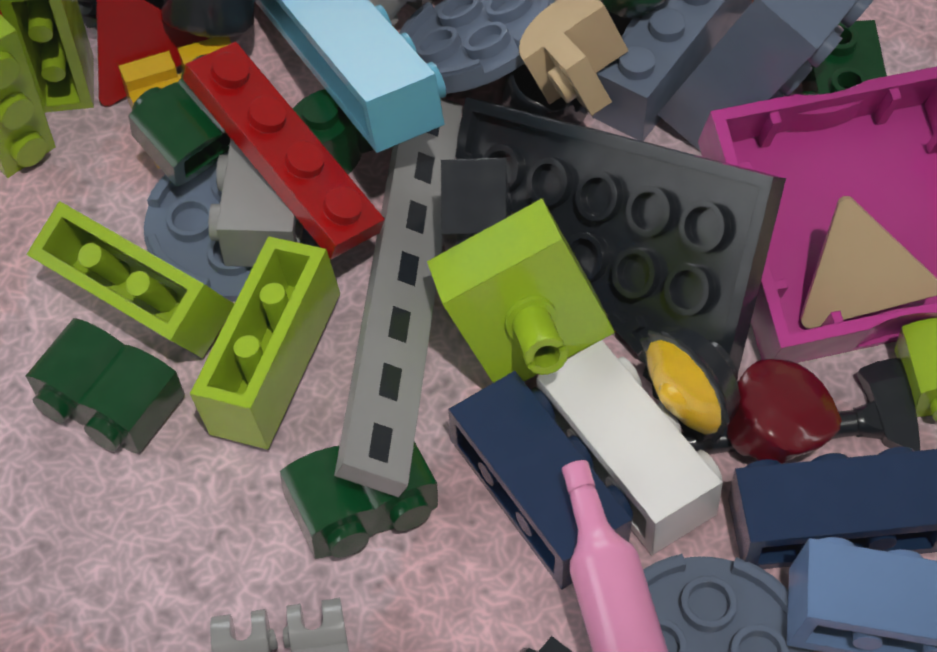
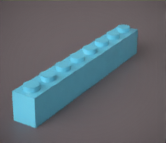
(363, 66)

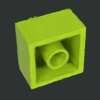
(520, 296)

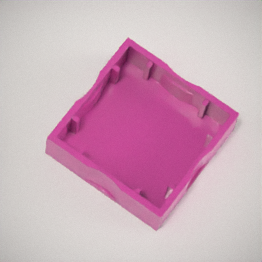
(854, 143)

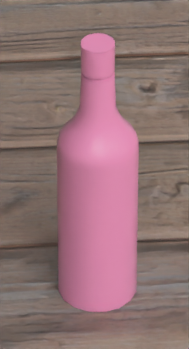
(608, 575)

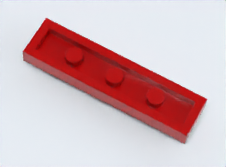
(283, 149)

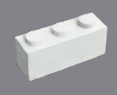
(634, 445)

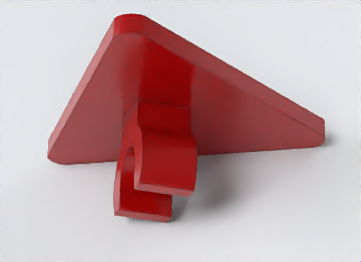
(129, 33)

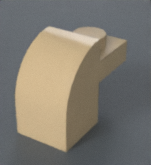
(568, 48)

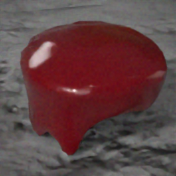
(782, 412)

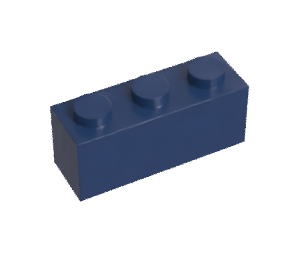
(518, 456)
(868, 500)

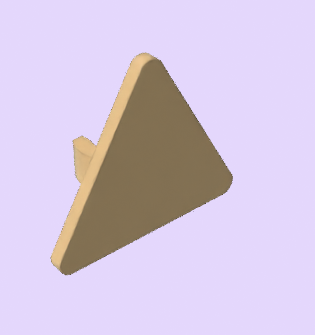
(862, 269)

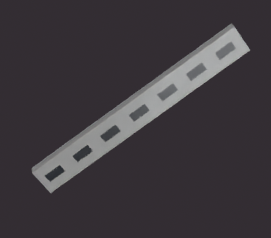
(397, 315)

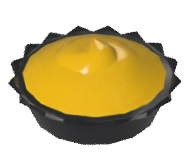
(692, 381)

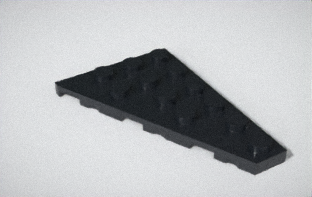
(653, 227)

